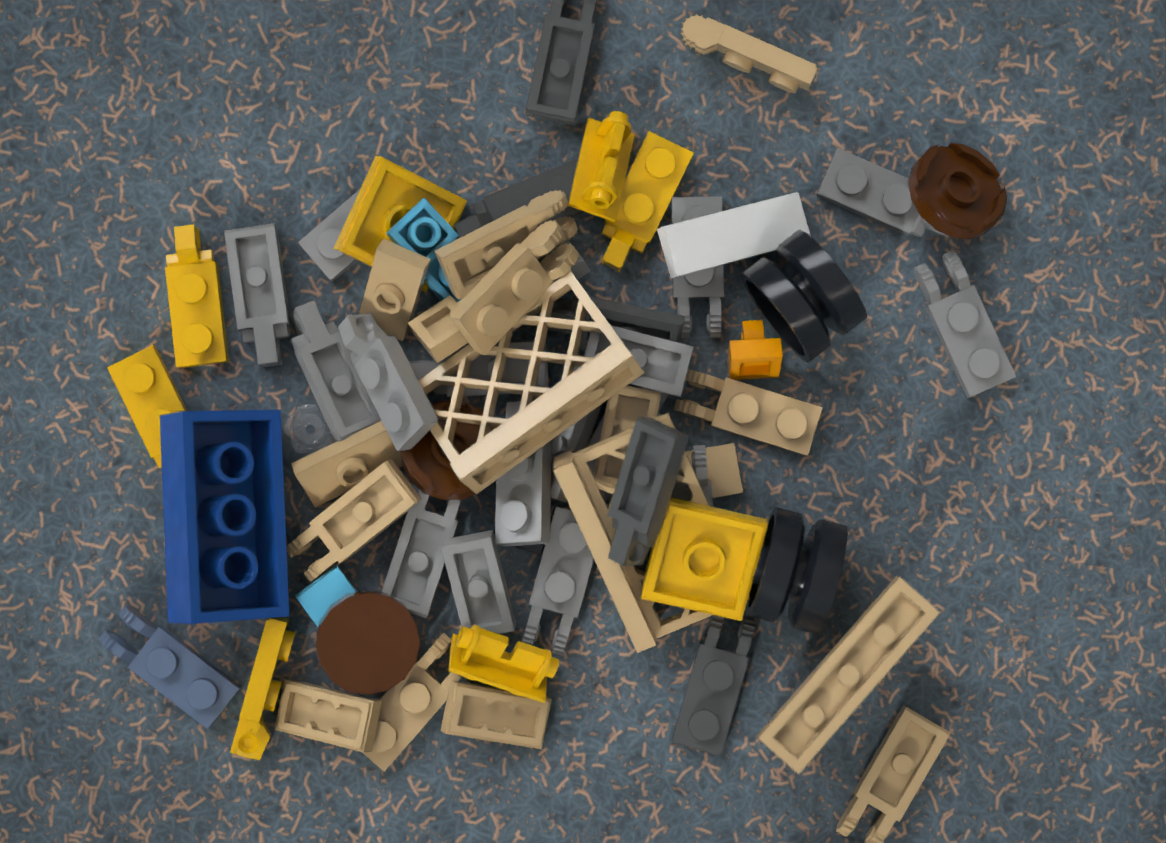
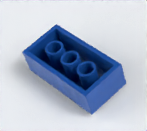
(224, 515)

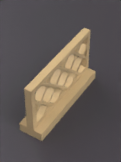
(553, 409)
(591, 514)
(847, 674)

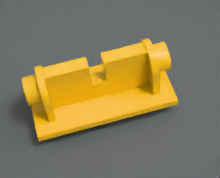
(602, 166)
(483, 658)

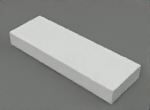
(731, 234)

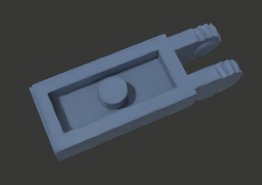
(173, 669)

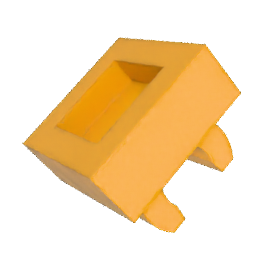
(753, 355)

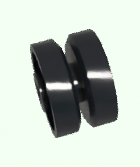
(804, 295)
(804, 572)

